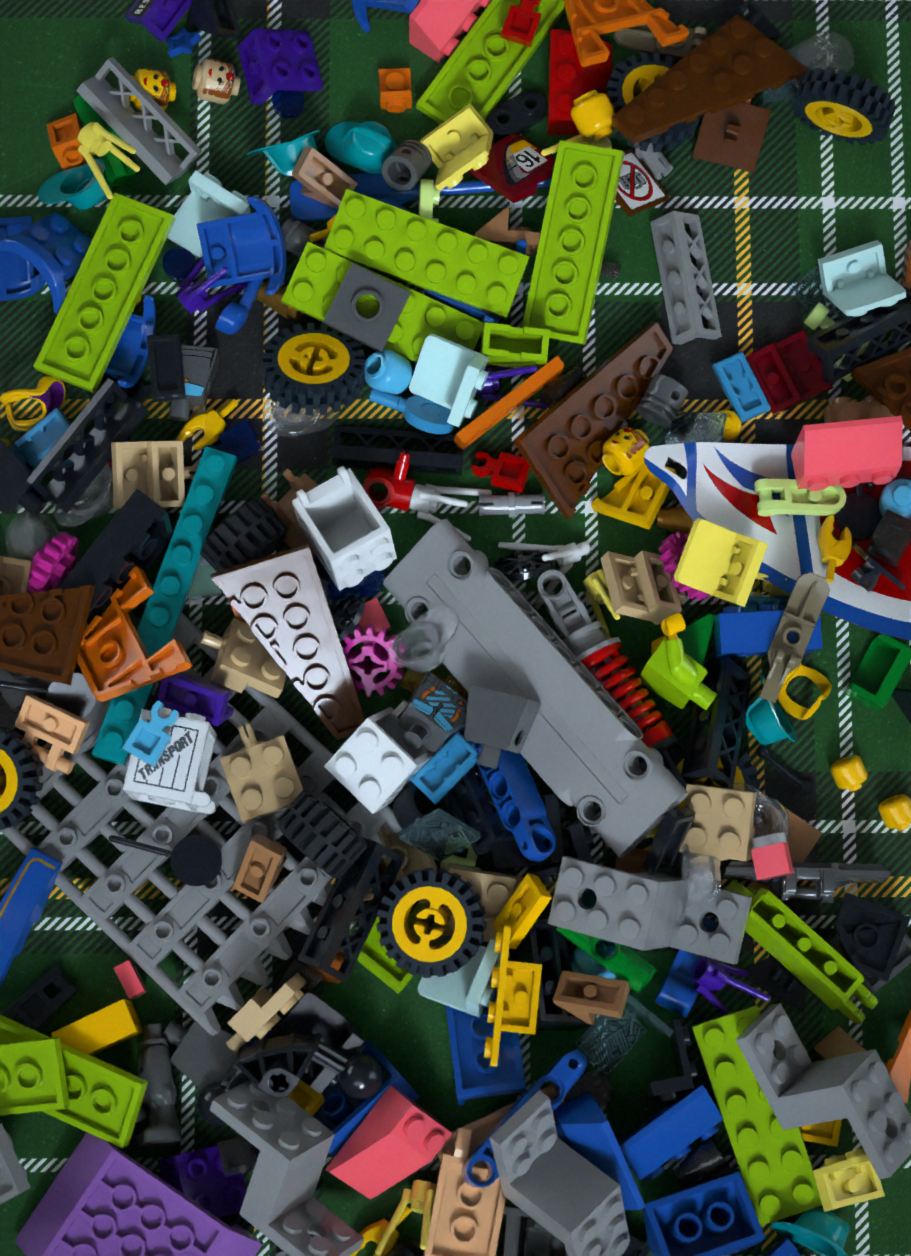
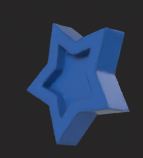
(182, 42)

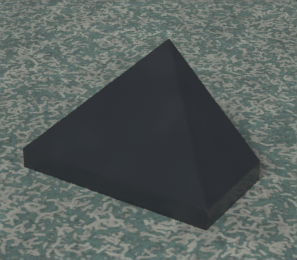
(214, 18)

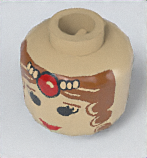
(215, 81)

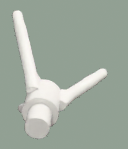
(564, 556)

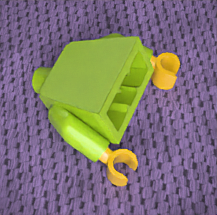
(673, 672)

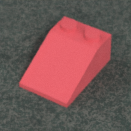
(389, 1145)

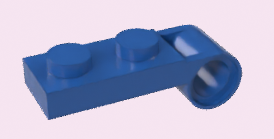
(677, 989)

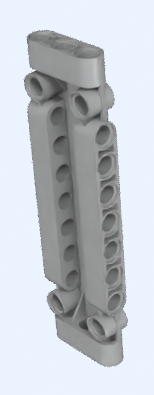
(580, 735)

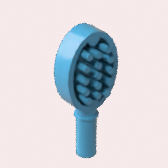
(417, 411)

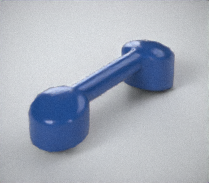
(236, 314)

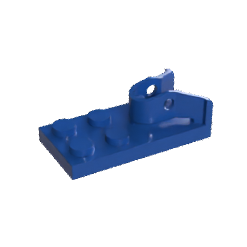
(471, 1070)

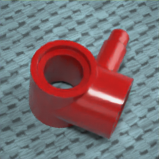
(398, 485)

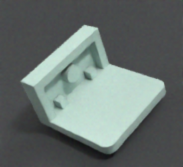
(205, 203)
(859, 280)
(449, 376)
(468, 987)

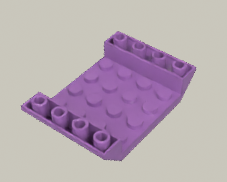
(120, 1208)

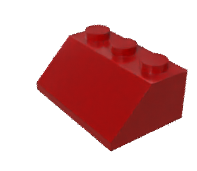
(570, 80)

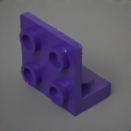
(278, 62)
(203, 1180)

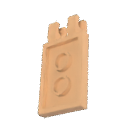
(462, 1216)

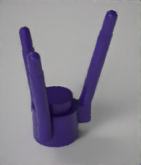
(193, 295)
(492, 383)
(711, 975)

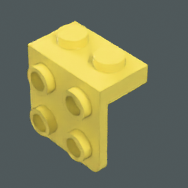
(458, 146)
(720, 562)
(847, 1181)

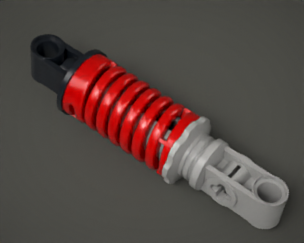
(601, 659)

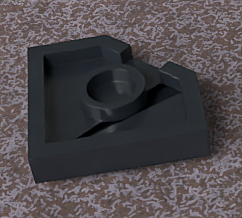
(870, 935)

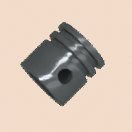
(406, 165)
(662, 400)

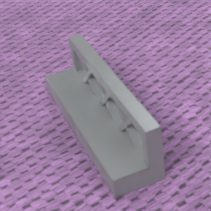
(136, 127)
(680, 275)

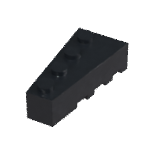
(131, 539)

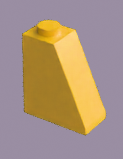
(102, 1029)

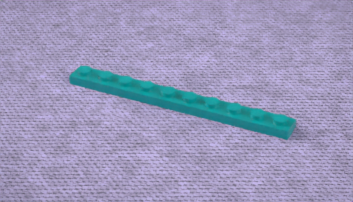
(170, 593)

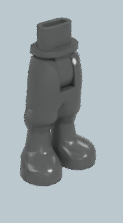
(160, 1093)

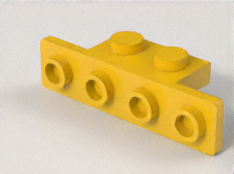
(516, 996)

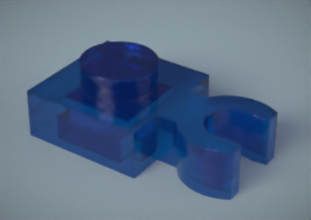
(239, 442)
(367, 587)

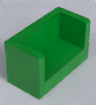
(879, 672)

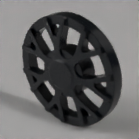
(524, 565)
(346, 616)

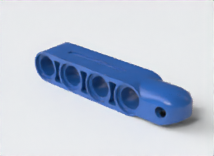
(519, 804)
(562, 1079)

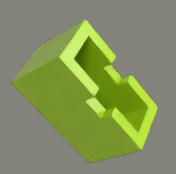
(515, 346)

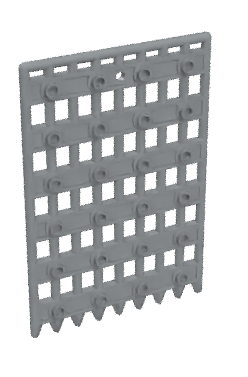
(188, 907)

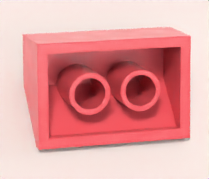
(440, 23)
(848, 453)

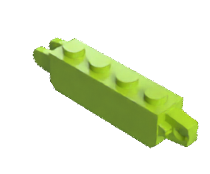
(804, 953)

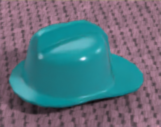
(360, 145)
(285, 155)
(76, 186)
(768, 721)
(816, 1230)

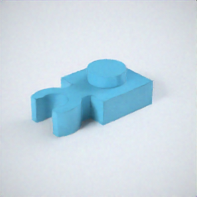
(149, 739)

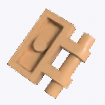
(54, 726)

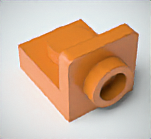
(395, 89)
(64, 141)

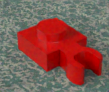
(522, 23)
(507, 472)

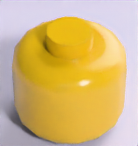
(732, 426)
(849, 772)
(896, 812)

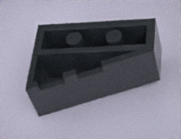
(548, 947)

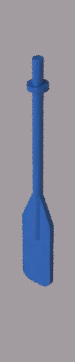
(375, 187)

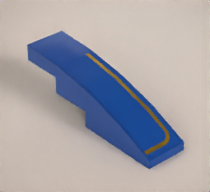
(24, 904)

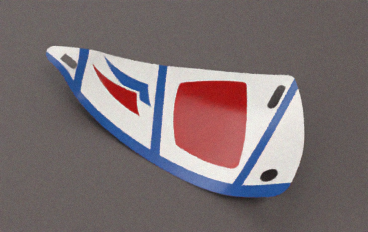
(723, 492)

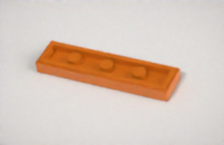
(508, 403)

